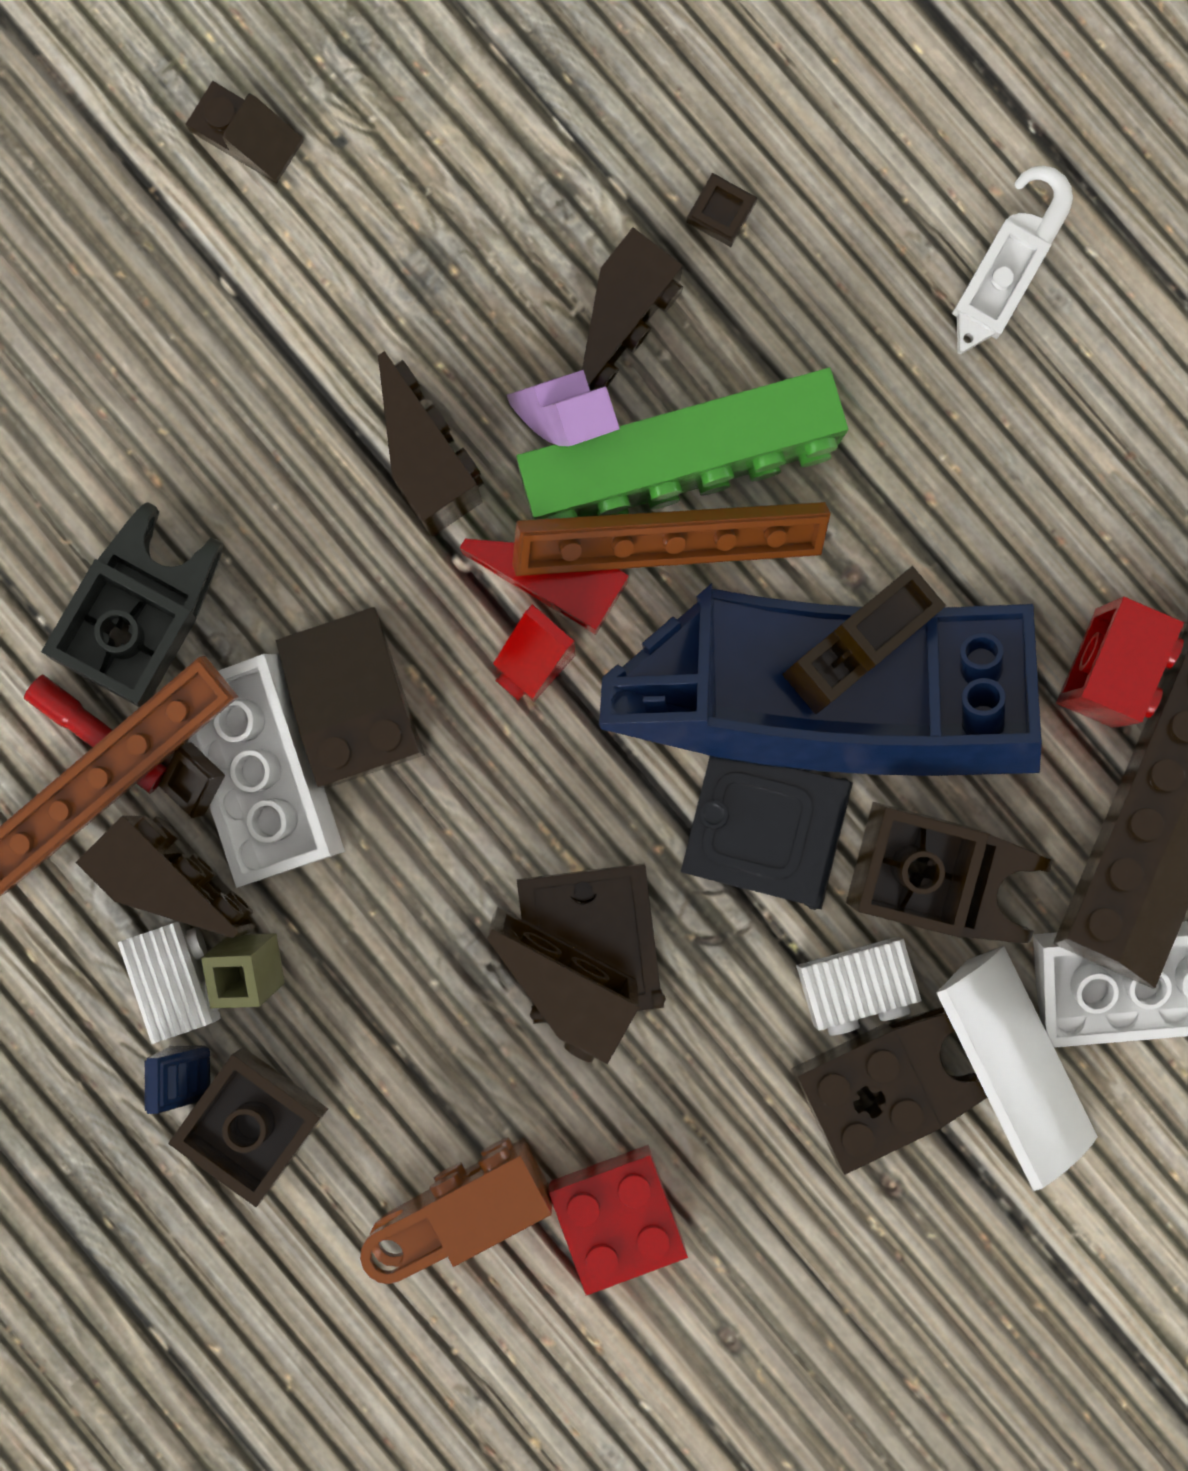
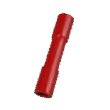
(70, 714)

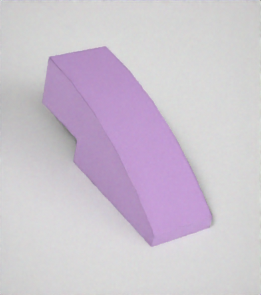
(565, 410)

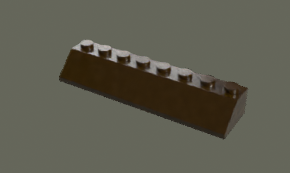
(1138, 869)

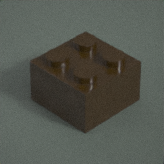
(248, 1126)

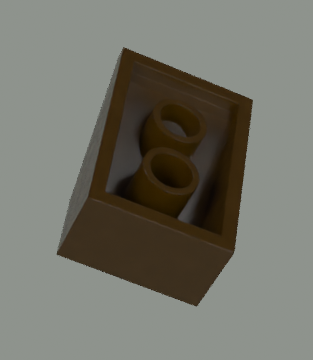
(348, 699)
(574, 992)

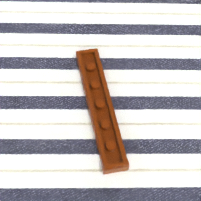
(669, 538)
(111, 769)

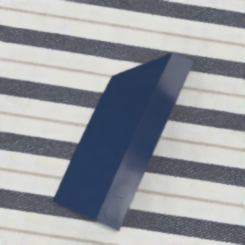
(938, 705)

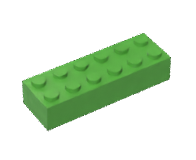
(688, 450)

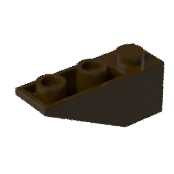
(628, 293)

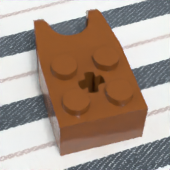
(461, 1213)

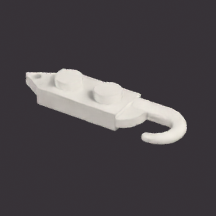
(1011, 263)

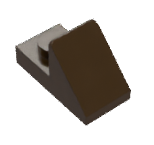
(245, 131)

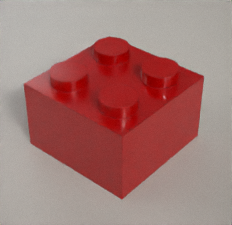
(1122, 663)
(617, 1220)

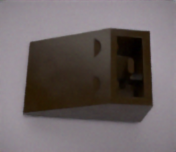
(423, 465)
(148, 871)

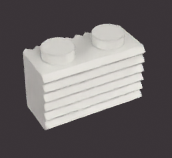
(169, 979)
(859, 985)

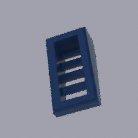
(176, 1077)

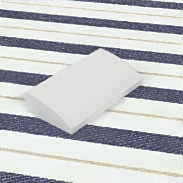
(269, 801)
(1098, 1006)
(1017, 1066)

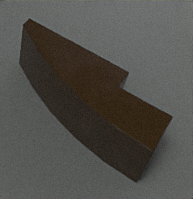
(864, 640)

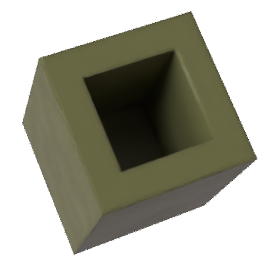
(243, 971)

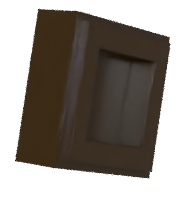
(721, 210)
(191, 780)

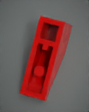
(579, 596)
(533, 655)

